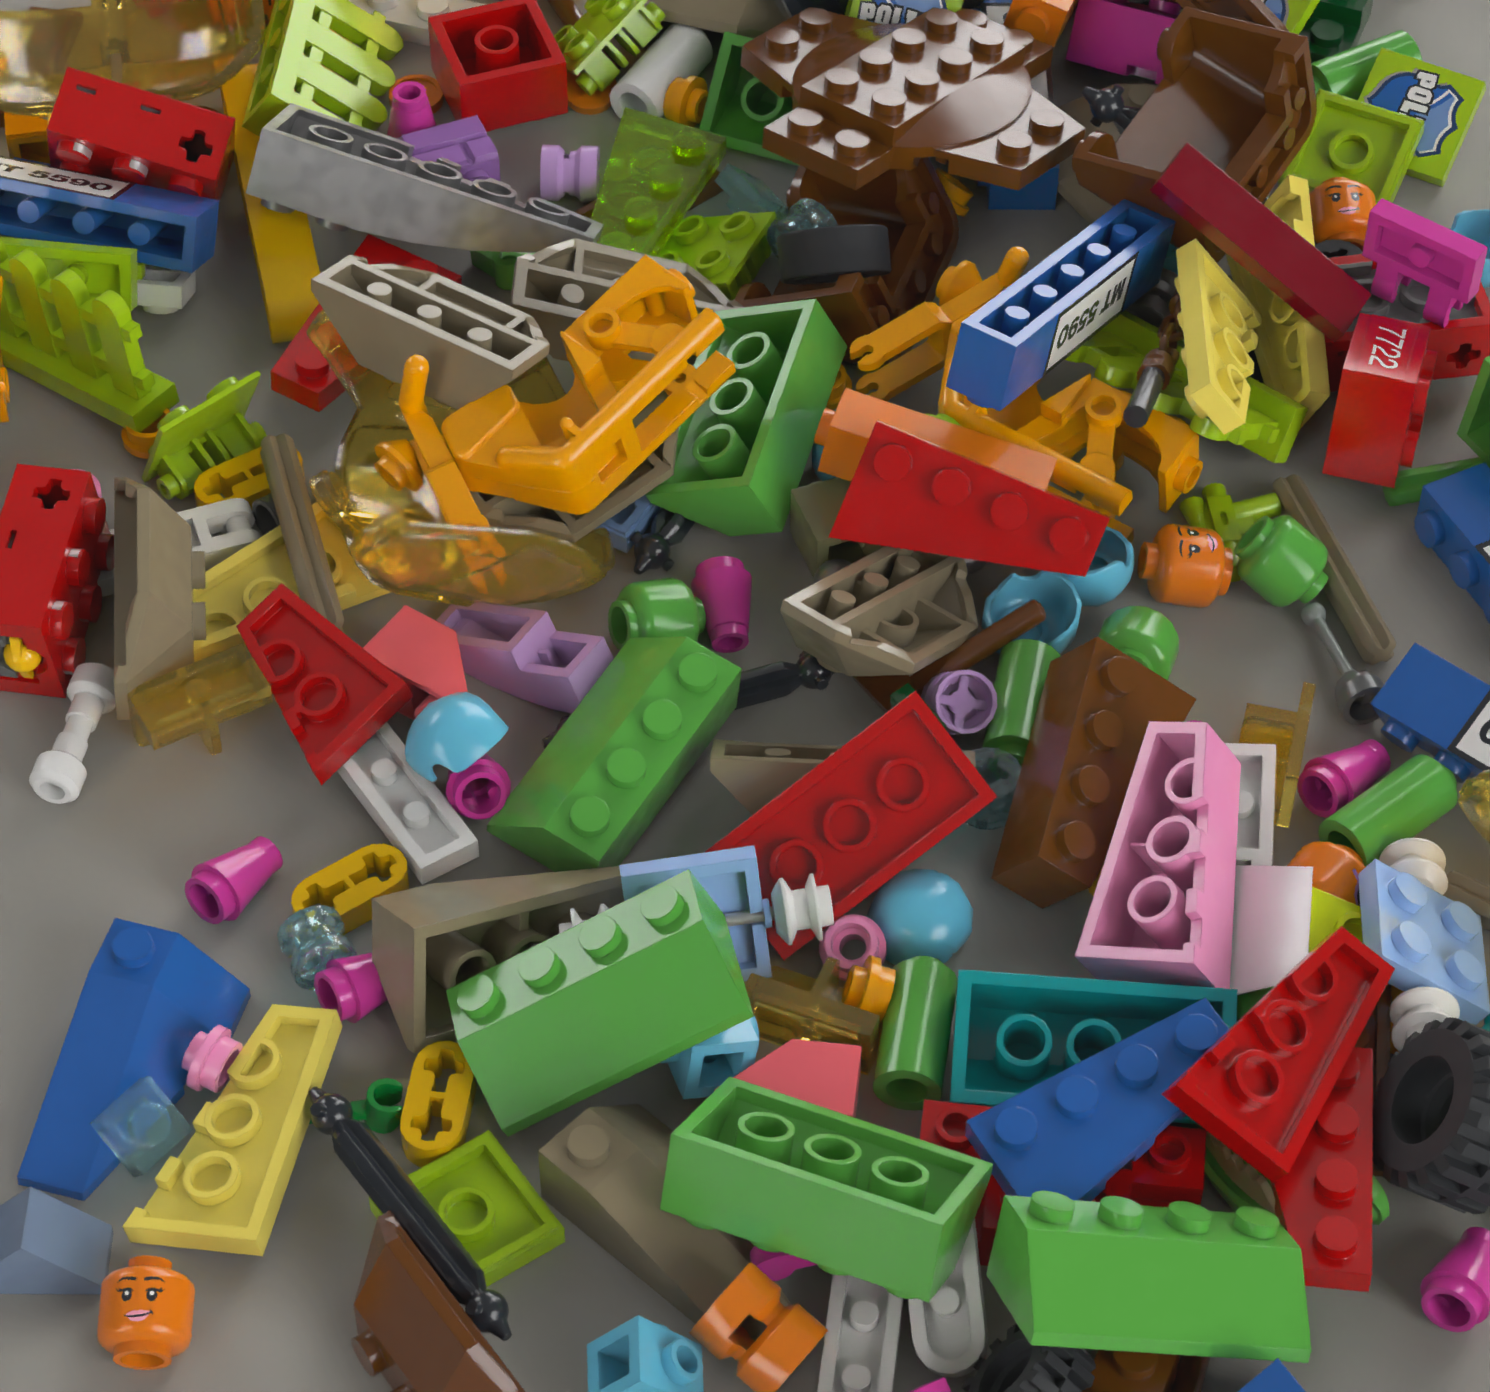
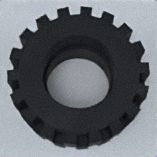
(1436, 1116)

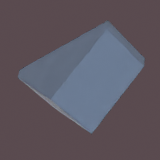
(51, 1247)

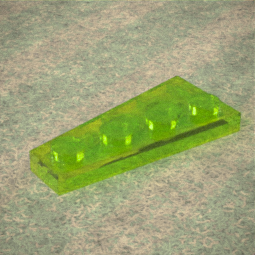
(653, 180)

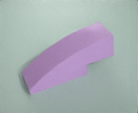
(526, 654)

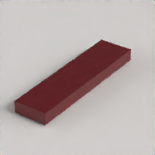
(1260, 242)

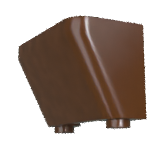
(1228, 91)
(921, 245)

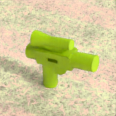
(1227, 517)

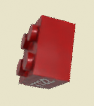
(499, 63)
(1380, 400)

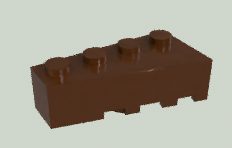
(1079, 769)

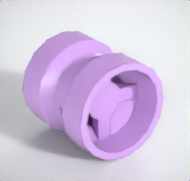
(569, 173)
(971, 702)

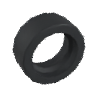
(832, 251)

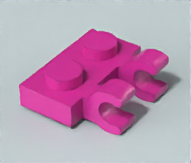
(1424, 251)

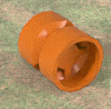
(781, 1346)

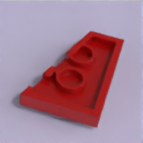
(320, 679)

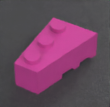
(1121, 35)

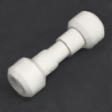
(60, 772)

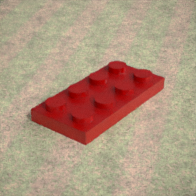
(864, 812)

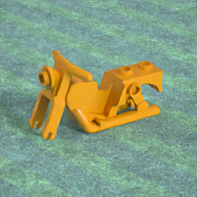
(1060, 426)
(585, 443)

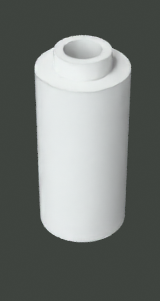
(675, 54)

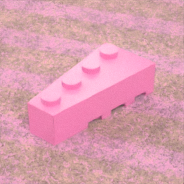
(1170, 866)

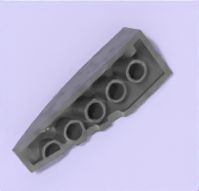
(377, 187)

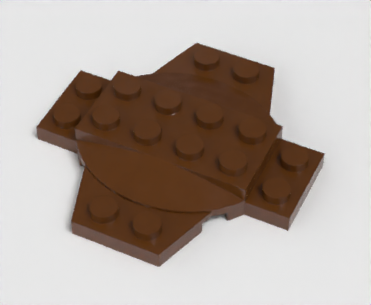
(902, 91)

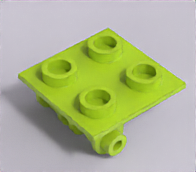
(594, 30)
(722, 248)
(203, 436)

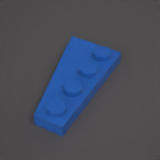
(1095, 1114)

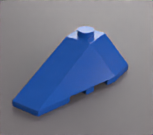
(131, 1022)

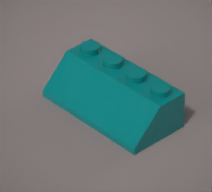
(1031, 1027)

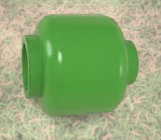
(1282, 561)
(655, 610)
(1144, 637)

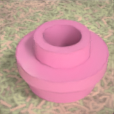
(852, 928)
(210, 1058)

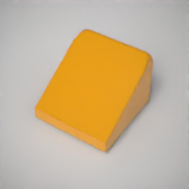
(27, 137)

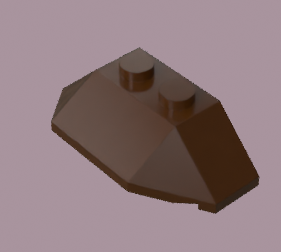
(416, 1327)

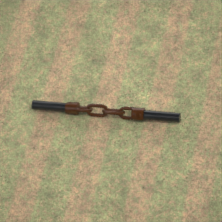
(1156, 368)

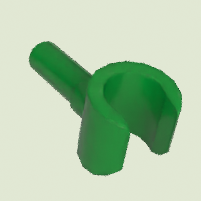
(379, 1117)

